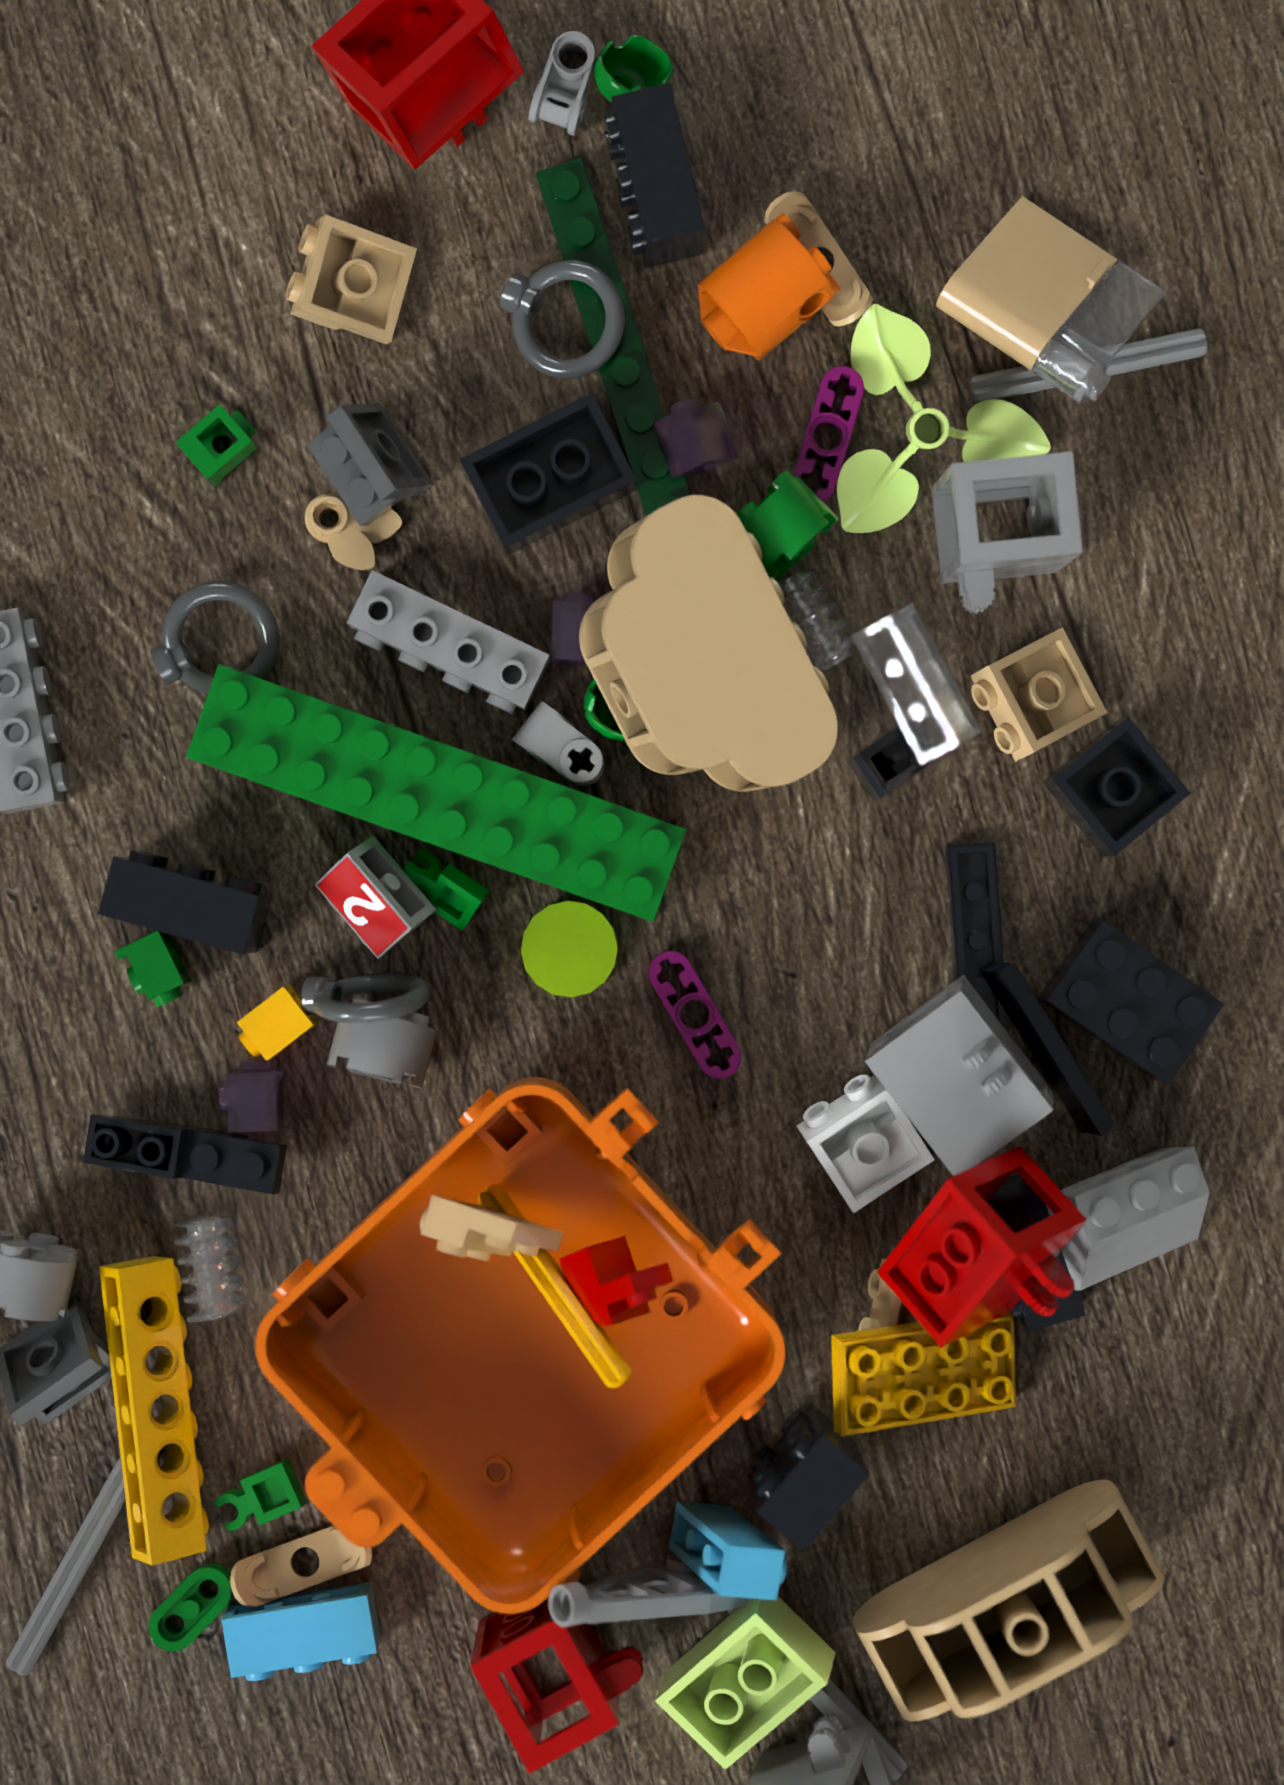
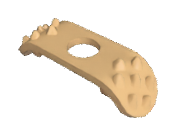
(853, 297)
(272, 1576)

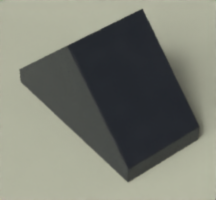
(885, 764)

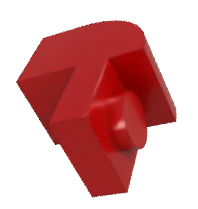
(608, 1282)

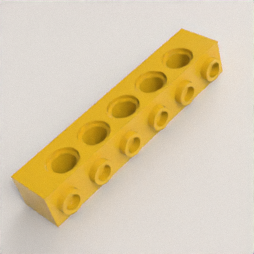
(125, 1288)

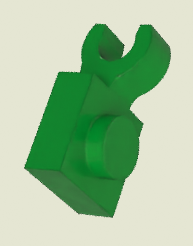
(449, 891)

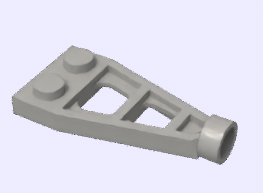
(630, 1598)

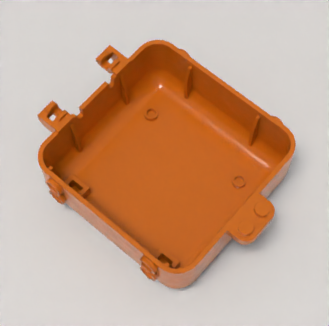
(466, 1394)

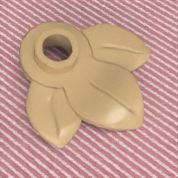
(348, 540)

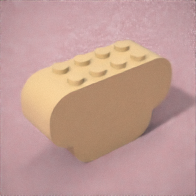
(705, 654)
(1011, 1606)

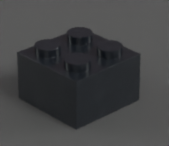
(1116, 787)

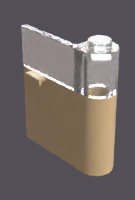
(1049, 300)

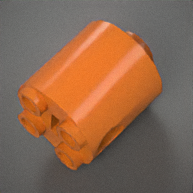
(765, 290)

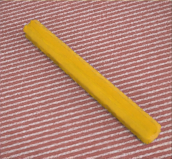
(552, 1284)

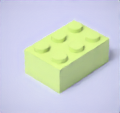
(745, 1678)

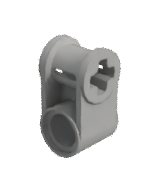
(562, 91)
(553, 743)

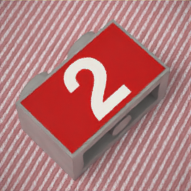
(375, 897)

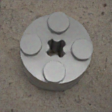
(385, 1047)
(35, 1276)

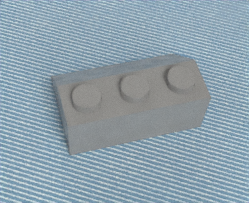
(1135, 1213)

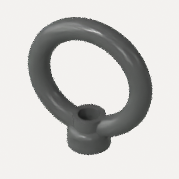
(524, 297)
(173, 657)
(327, 998)

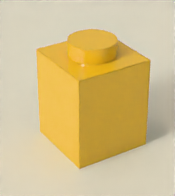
(275, 1024)

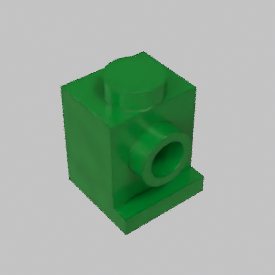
(202, 438)
(155, 967)

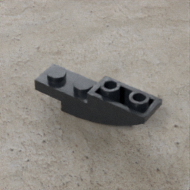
(185, 1152)

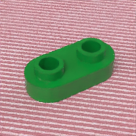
(193, 1605)

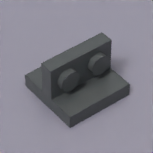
(368, 461)
(53, 1366)

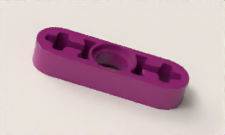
(849, 406)
(702, 1051)

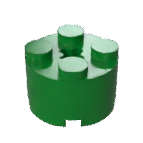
(786, 523)

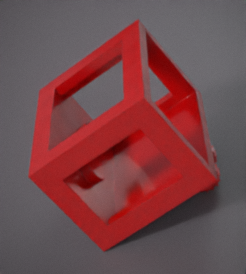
(419, 69)
(965, 1263)
(595, 1677)

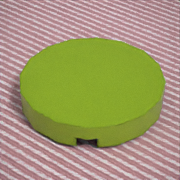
(569, 949)

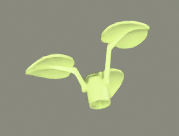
(873, 488)

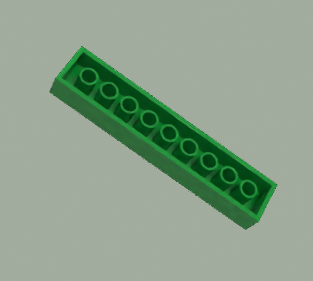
(435, 793)

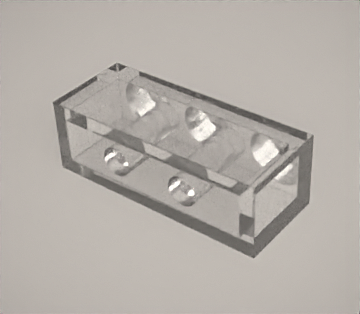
(916, 684)

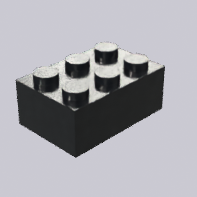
(654, 176)
(549, 474)
(186, 902)
(1130, 1001)
(805, 1476)

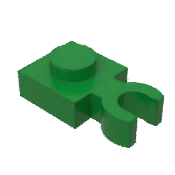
(266, 1493)

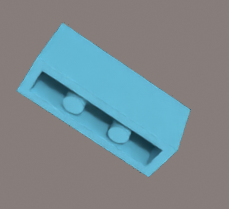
(727, 1551)
(302, 1631)

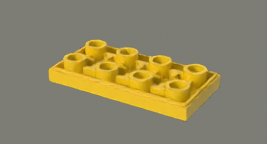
(905, 1378)

